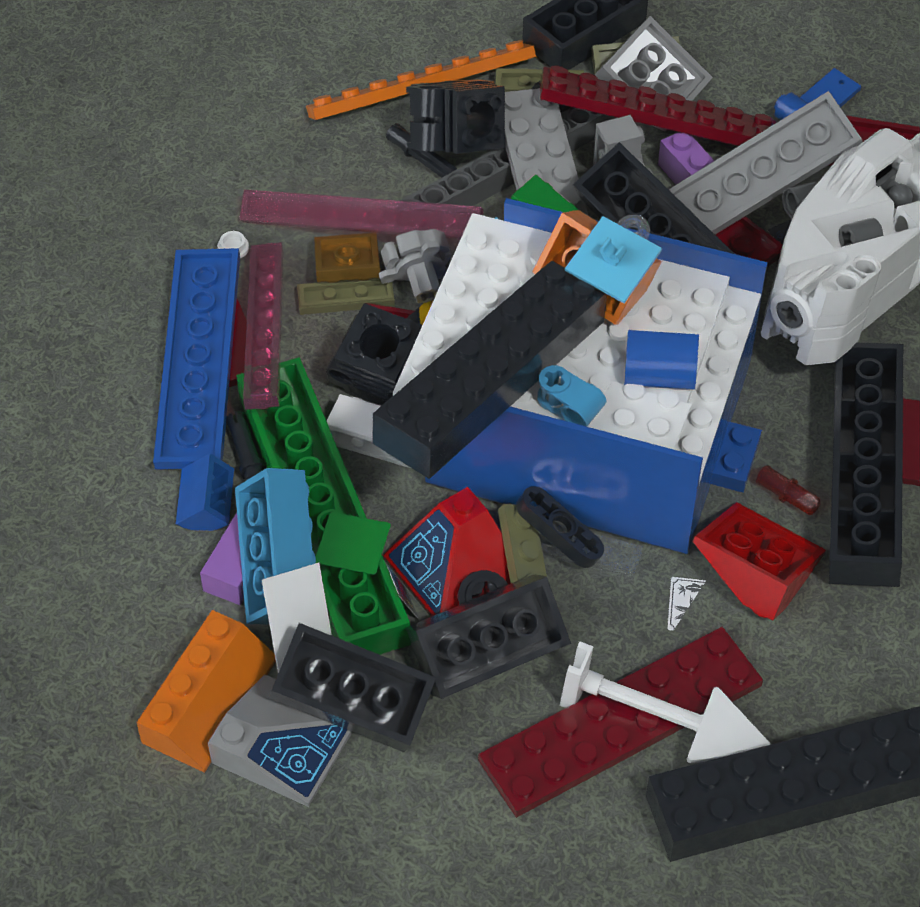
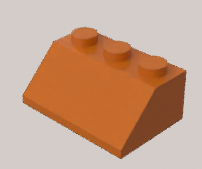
(563, 244)

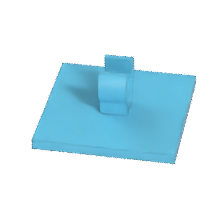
(613, 259)

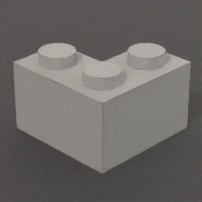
(615, 131)

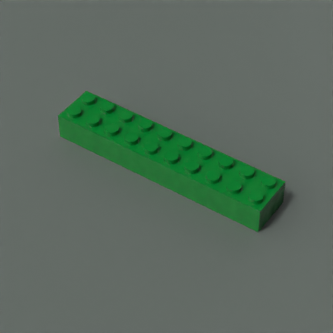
(297, 437)

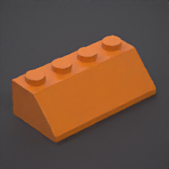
(202, 687)

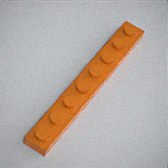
(382, 90)

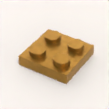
(346, 257)

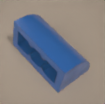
(661, 359)
(205, 494)

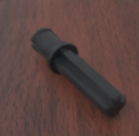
(400, 137)

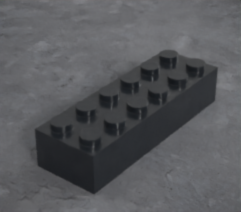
(625, 187)

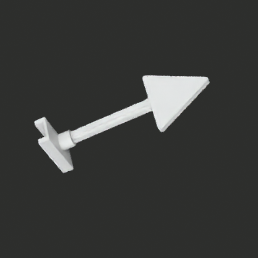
(719, 731)

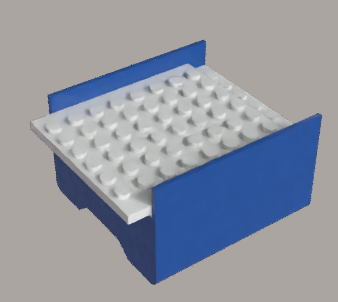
(592, 473)

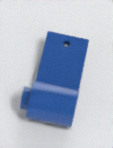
(830, 82)

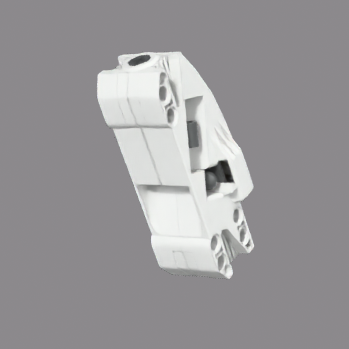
(848, 248)

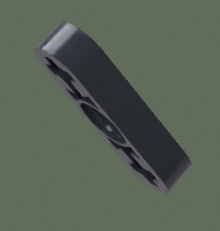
(562, 541)

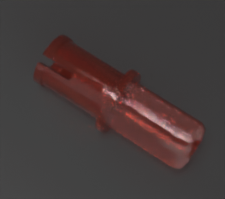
(788, 490)

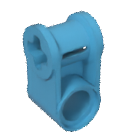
(580, 399)

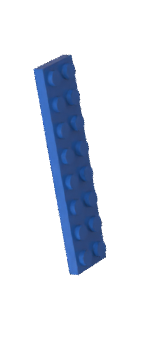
(197, 357)

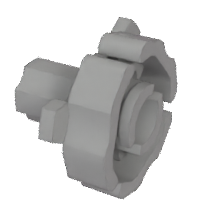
(421, 261)

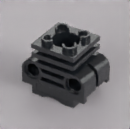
(457, 116)
(358, 359)

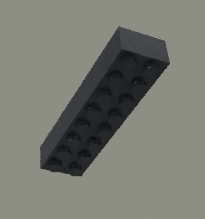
(487, 369)
(867, 467)
(787, 784)

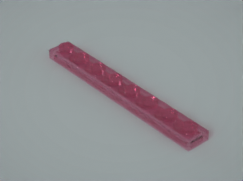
(354, 213)
(264, 327)

